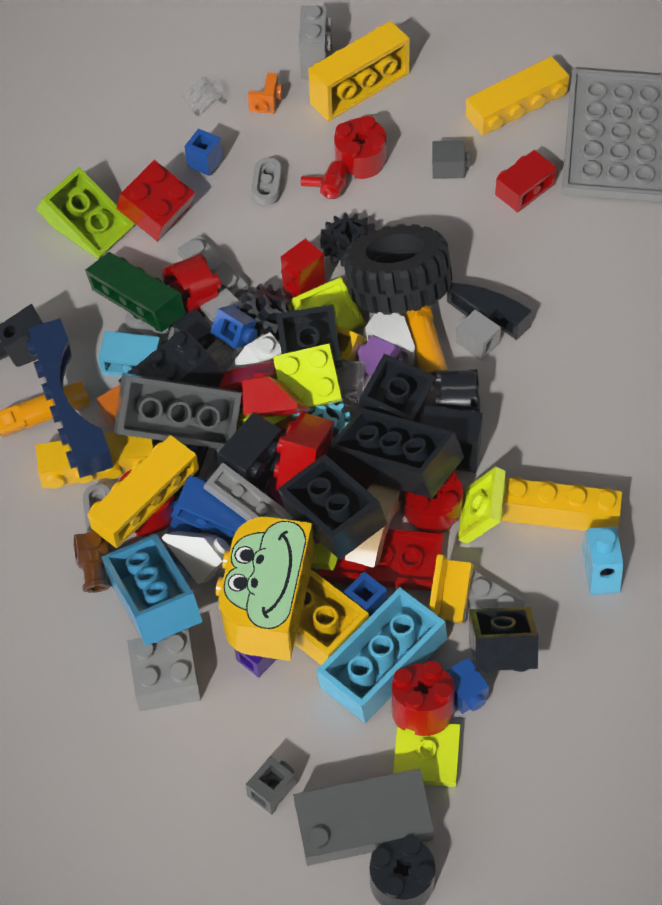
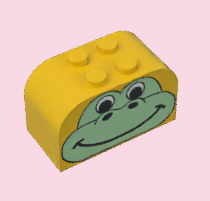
(265, 585)

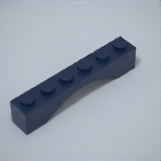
(86, 441)

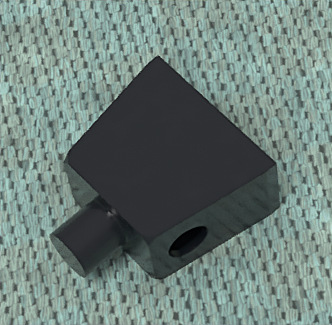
(15, 333)

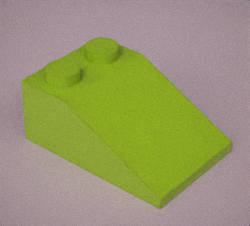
(84, 214)

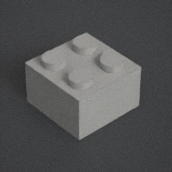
(164, 672)

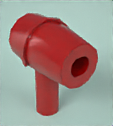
(331, 183)

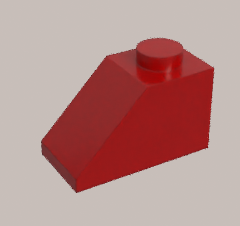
(270, 397)

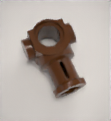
(88, 553)

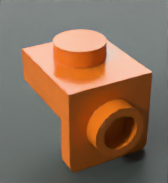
(266, 101)

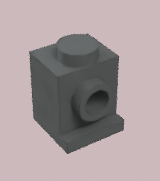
(268, 774)

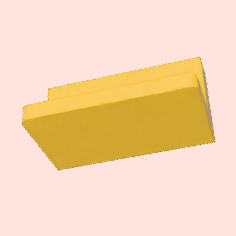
(451, 589)

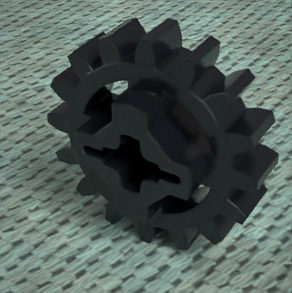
(336, 235)
(263, 306)

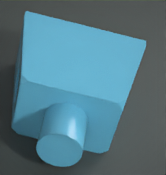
(602, 551)

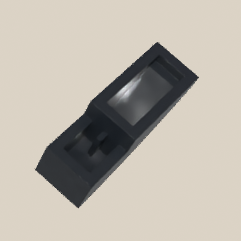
(502, 310)

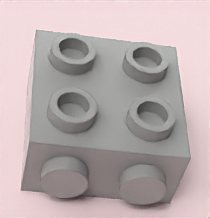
(313, 37)

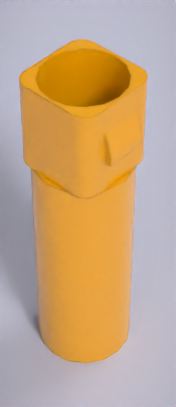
(426, 341)
(37, 410)

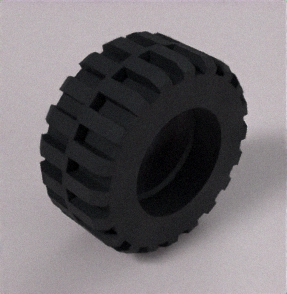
(398, 269)

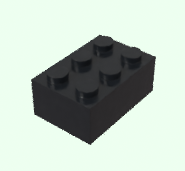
(180, 360)
(335, 504)

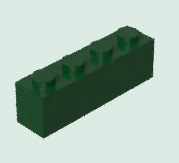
(136, 291)

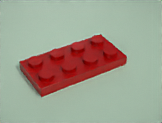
(405, 562)

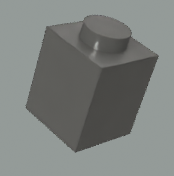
(449, 159)

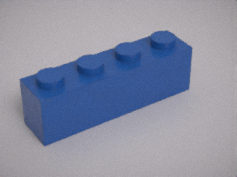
(205, 511)

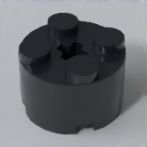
(458, 389)
(404, 856)

